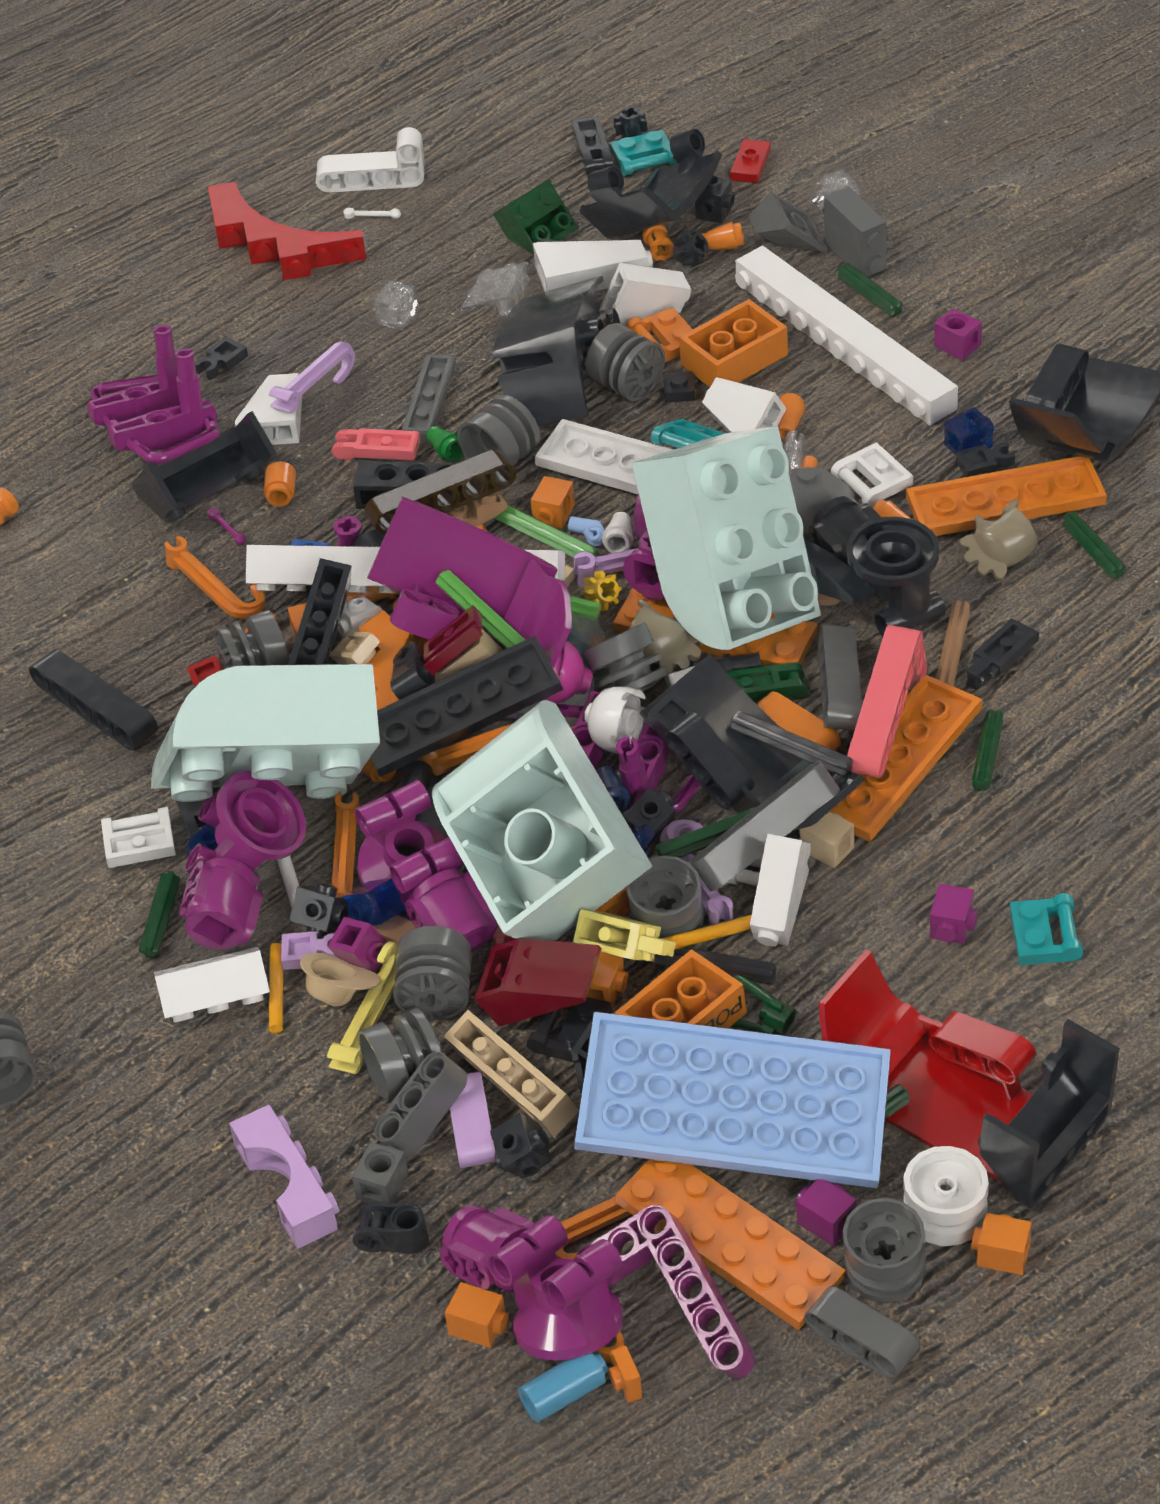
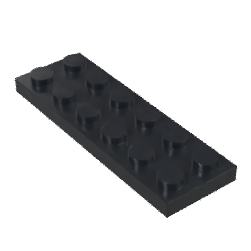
(463, 704)

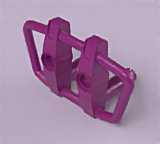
(157, 408)
(635, 771)

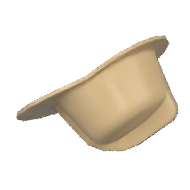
(334, 979)

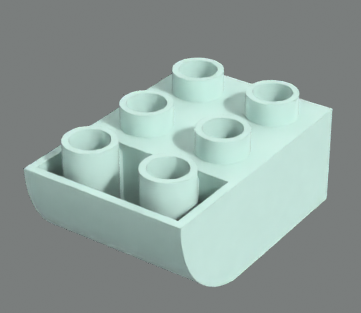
(728, 537)
(278, 723)
(538, 827)

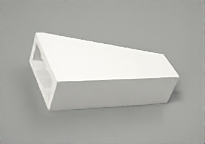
(577, 261)

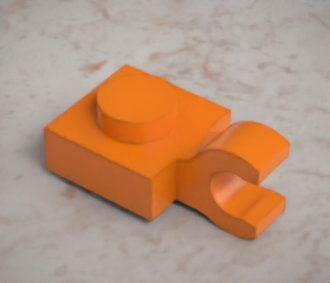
(624, 1372)

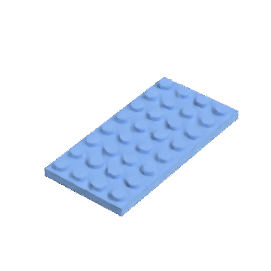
(734, 1100)

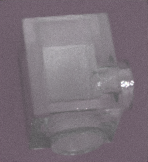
(396, 305)

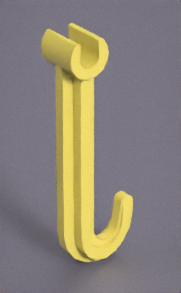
(347, 1054)

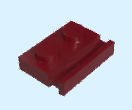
(453, 639)

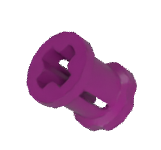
(348, 530)

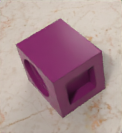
(957, 334)

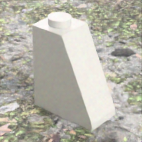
(645, 291)
(742, 406)
(278, 425)
(779, 890)

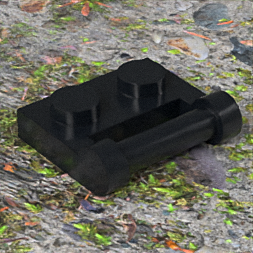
(574, 1026)

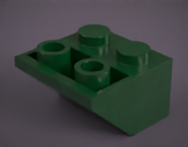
(536, 217)

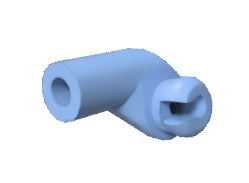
(590, 528)

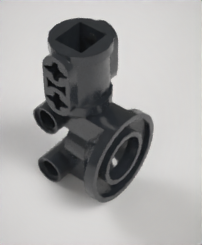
(888, 554)

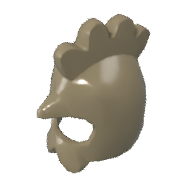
(999, 542)
(669, 639)

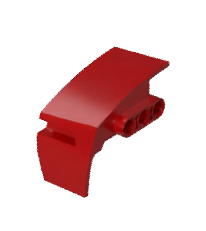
(948, 1068)

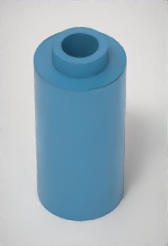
(562, 1385)

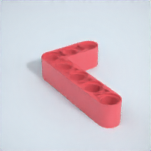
(896, 670)

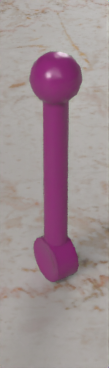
(214, 514)

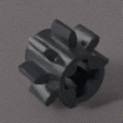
(630, 122)
(690, 248)

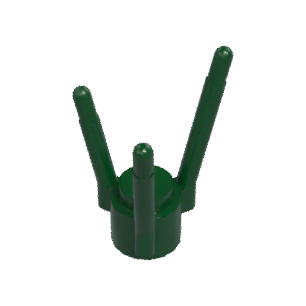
(774, 1013)

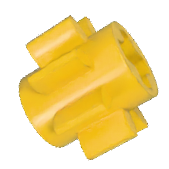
(608, 589)

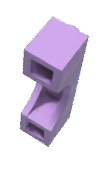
(266, 1145)

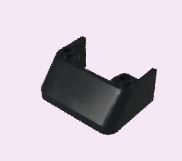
(205, 470)
(1057, 1119)

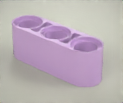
(472, 1125)

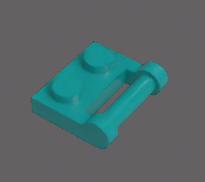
(642, 152)
(682, 433)
(1033, 930)

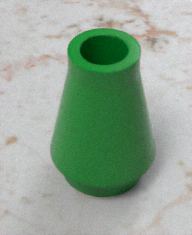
(445, 444)

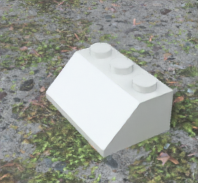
(212, 984)

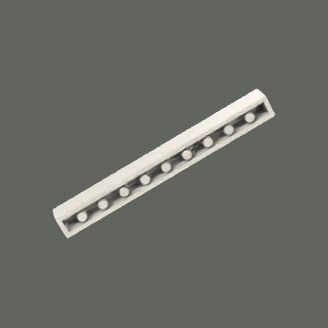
(847, 335)
(298, 564)

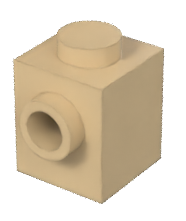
(830, 839)

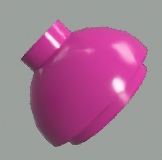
(571, 673)

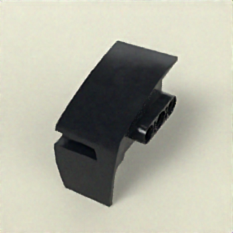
(544, 349)
(1085, 404)
(726, 763)

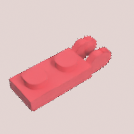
(376, 444)

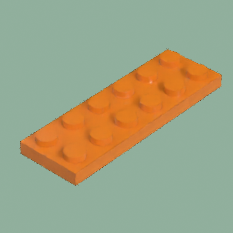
(1039, 488)
(777, 648)
(927, 728)
(735, 1238)

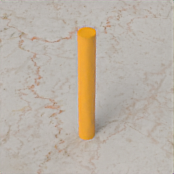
(711, 932)
(276, 989)

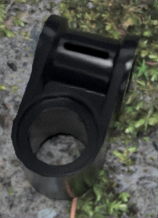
(409, 672)
(391, 1227)

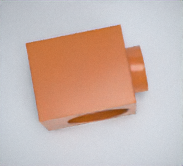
(553, 501)

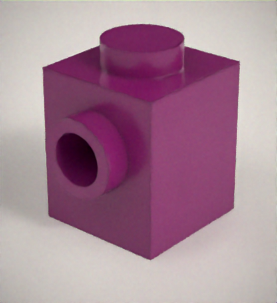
(952, 914)
(357, 944)
(824, 1210)

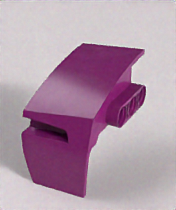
(505, 577)

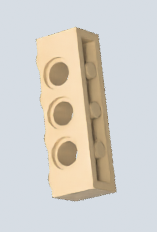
(511, 1073)

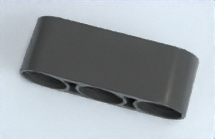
(421, 1103)
(861, 1332)

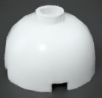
(615, 716)

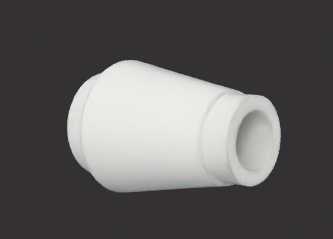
(618, 533)

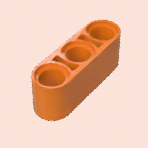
(798, 720)

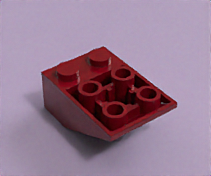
(535, 978)

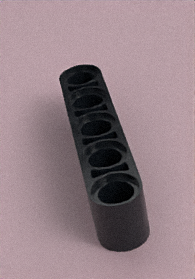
(93, 699)

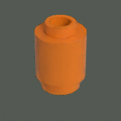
(279, 483)

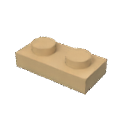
(355, 648)

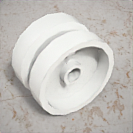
(948, 1193)

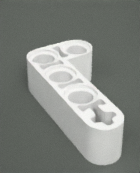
(376, 169)

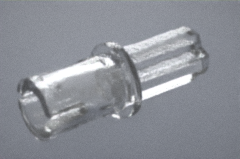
(794, 449)

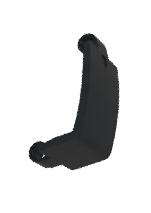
(663, 197)

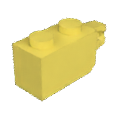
(621, 936)

